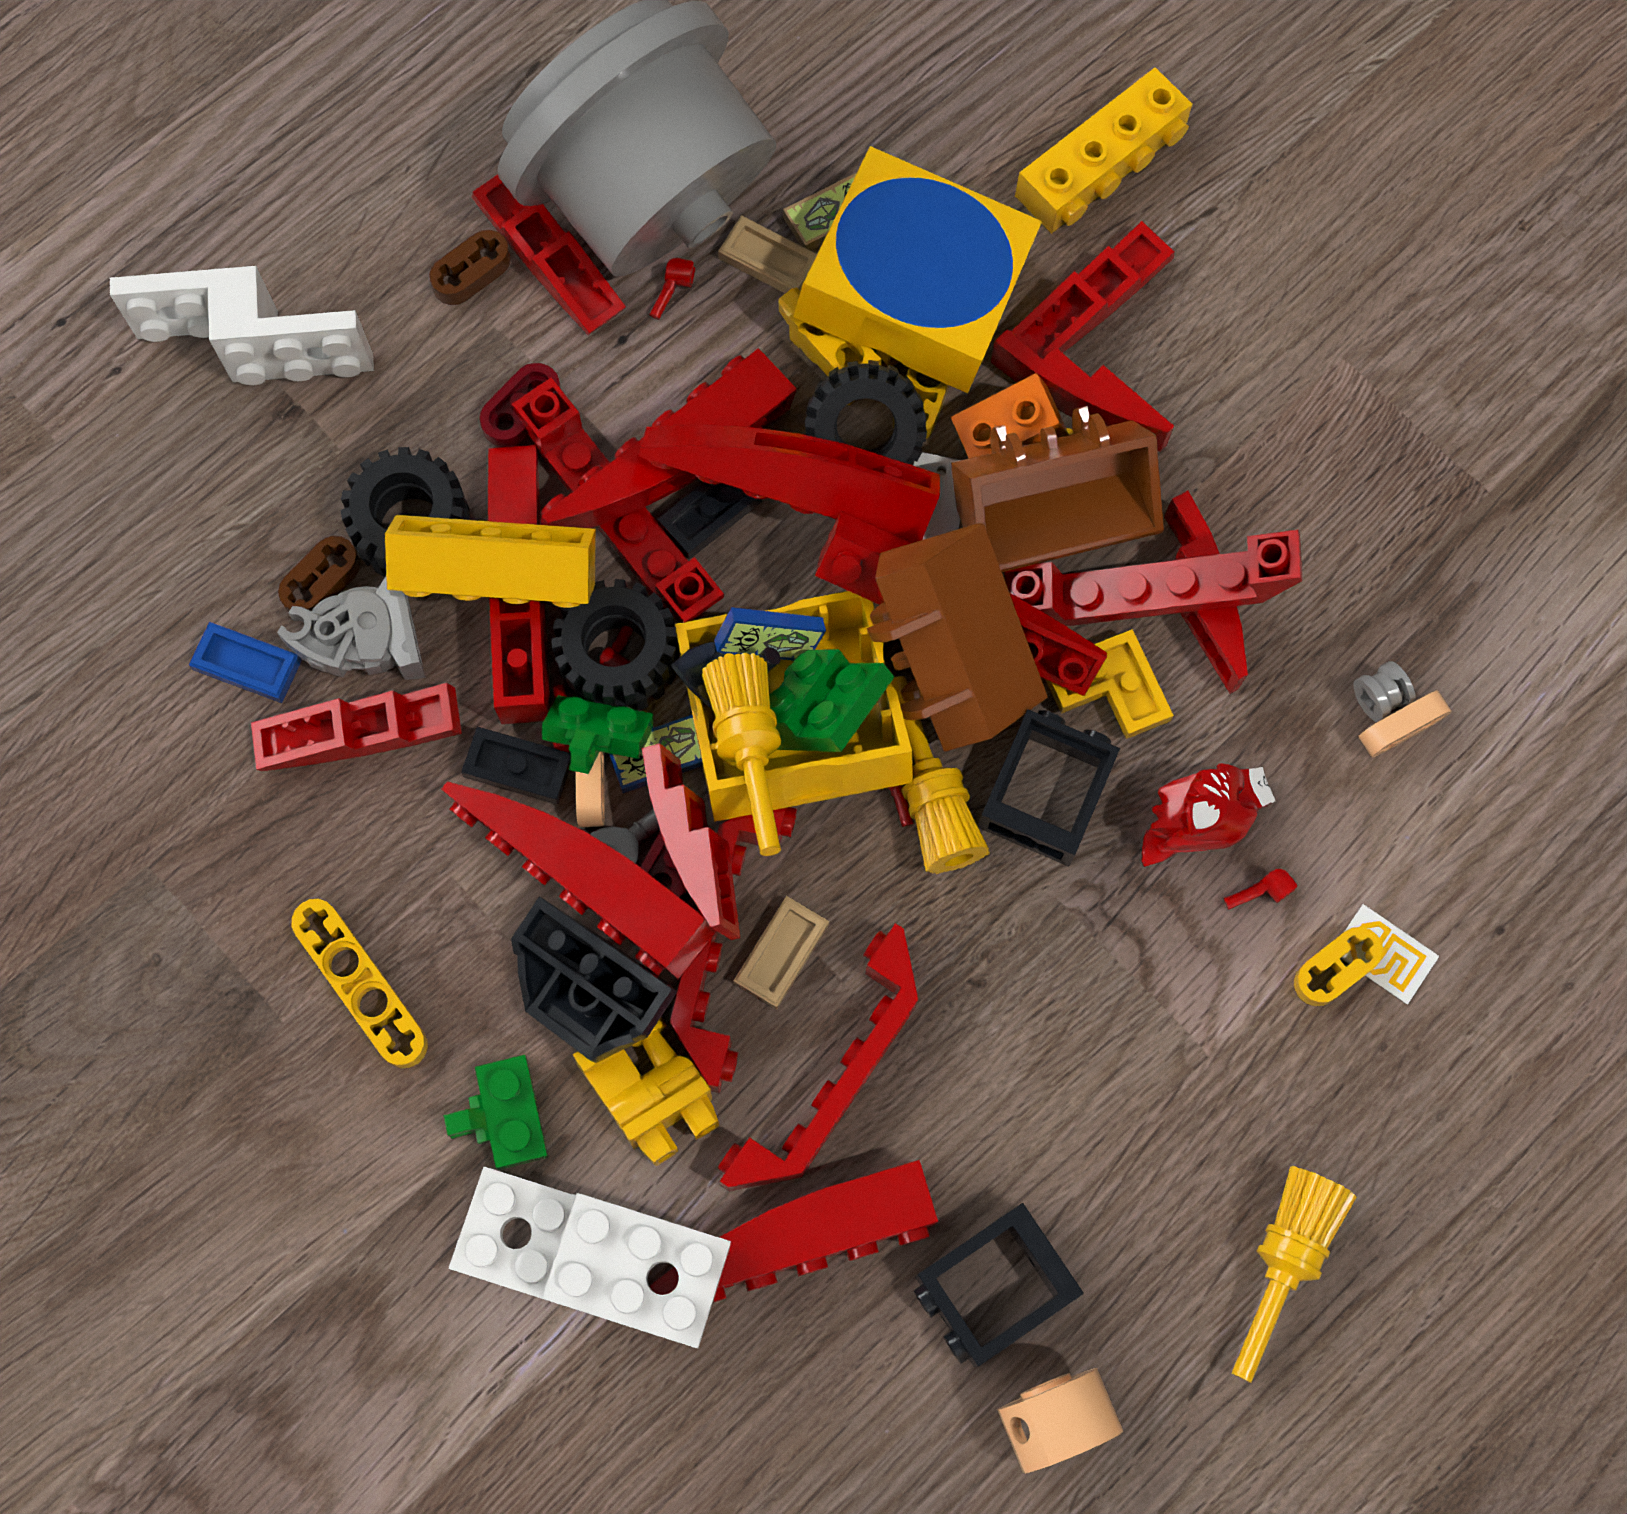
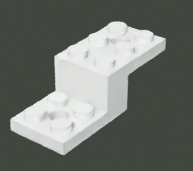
(242, 324)
(591, 1256)

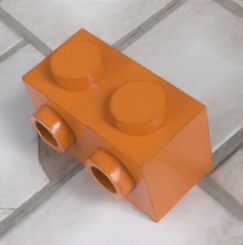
(1021, 408)

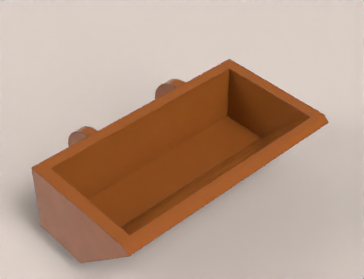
(1062, 491)
(956, 636)

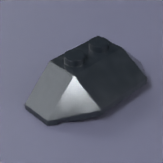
(585, 984)

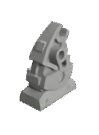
(358, 630)

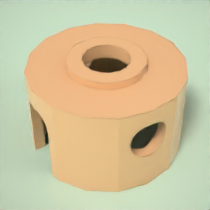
(1062, 1418)

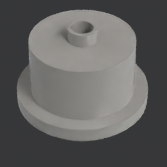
(637, 134)

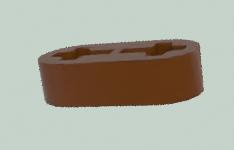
(469, 266)
(318, 575)

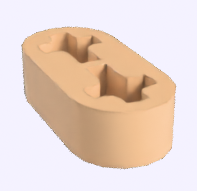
(1405, 723)
(591, 795)

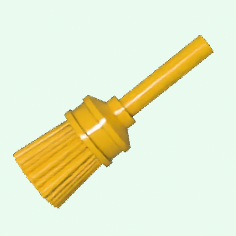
(746, 732)
(939, 806)
(1294, 1252)

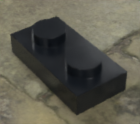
(705, 516)
(517, 765)

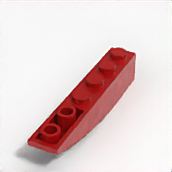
(745, 396)
(801, 472)
(517, 629)
(1059, 653)
(592, 877)
(822, 1225)

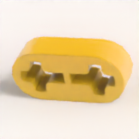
(1330, 957)

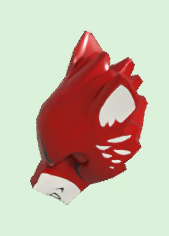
(1205, 811)

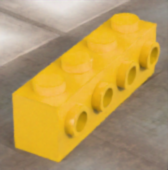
(1104, 151)
(490, 560)

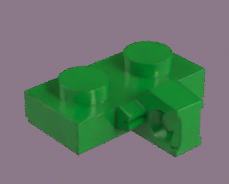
(595, 729)
(503, 1114)

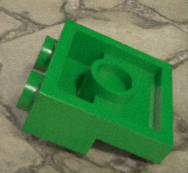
(825, 700)

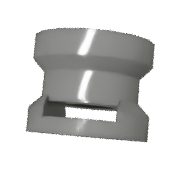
(1384, 691)

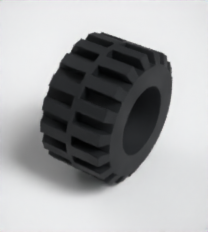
(875, 383)
(392, 481)
(609, 610)

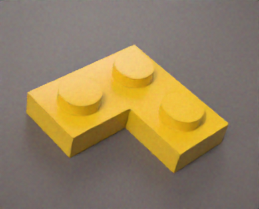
(1126, 683)

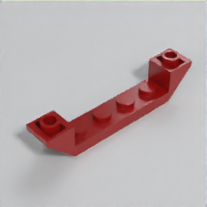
(636, 537)
(1163, 587)
(708, 1049)
(758, 1166)

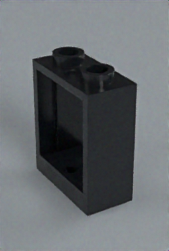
(1033, 832)
(1041, 1256)

